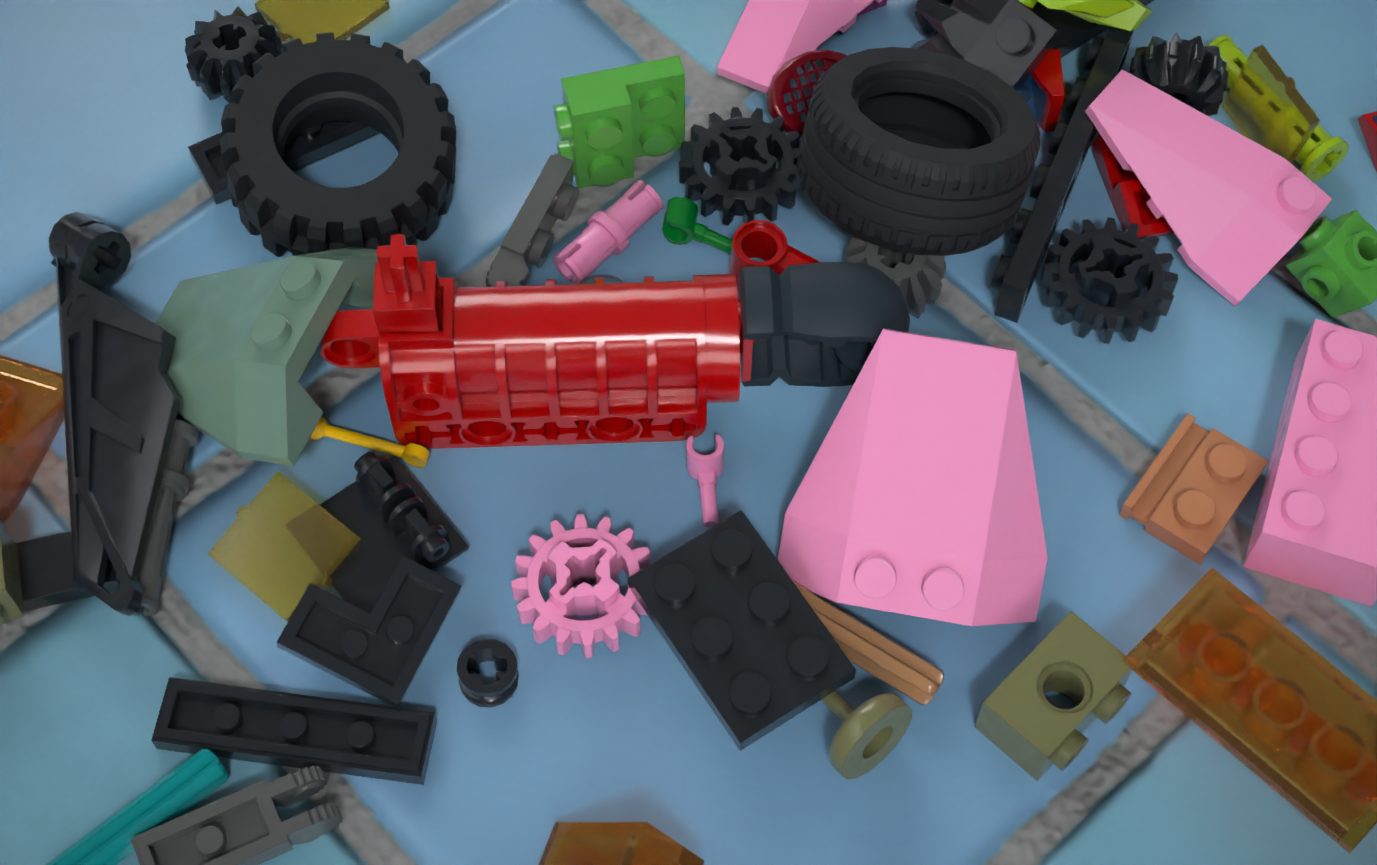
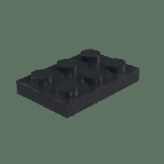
(741, 629)

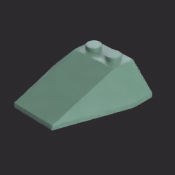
(250, 339)

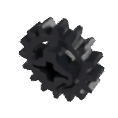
(741, 166)
(1108, 280)

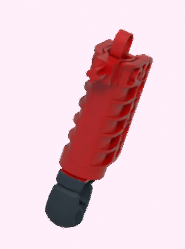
(601, 355)

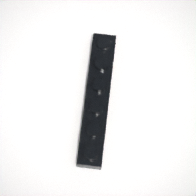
(1054, 183)

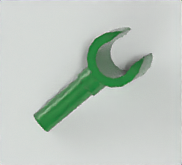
(681, 226)

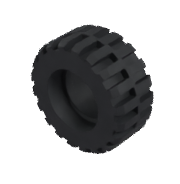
(324, 85)

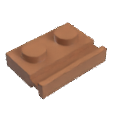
(1193, 488)

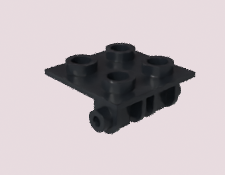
(391, 520)

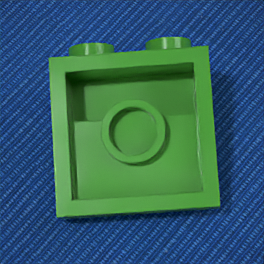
(619, 117)

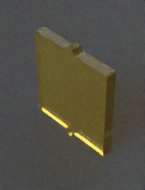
(311, 17)
(1270, 107)
(283, 545)

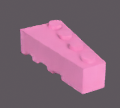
(1322, 473)

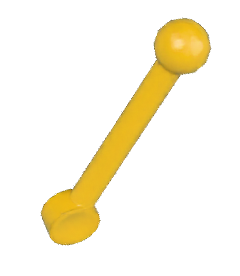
(412, 453)

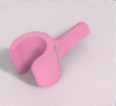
(706, 470)

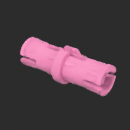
(608, 232)

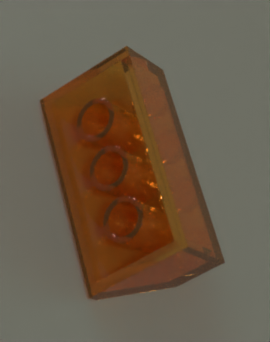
(1269, 703)

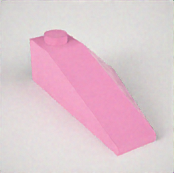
(779, 31)
(1218, 190)

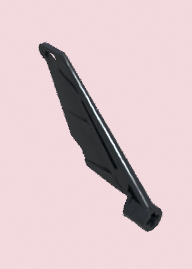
(114, 408)

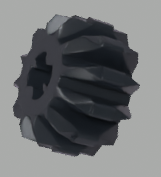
(227, 49)
(1184, 71)

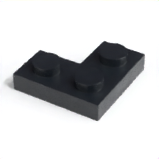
(378, 648)

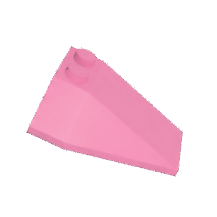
(924, 489)

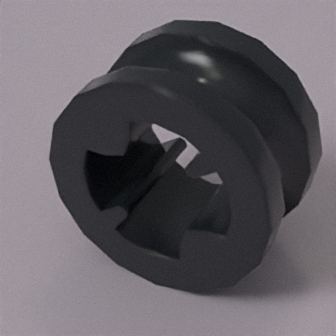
(471, 684)

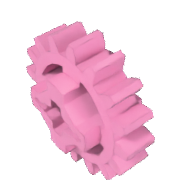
(584, 612)

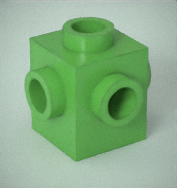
(1338, 263)

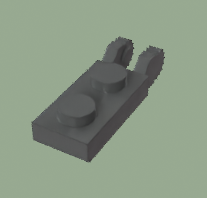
(530, 236)
(242, 825)

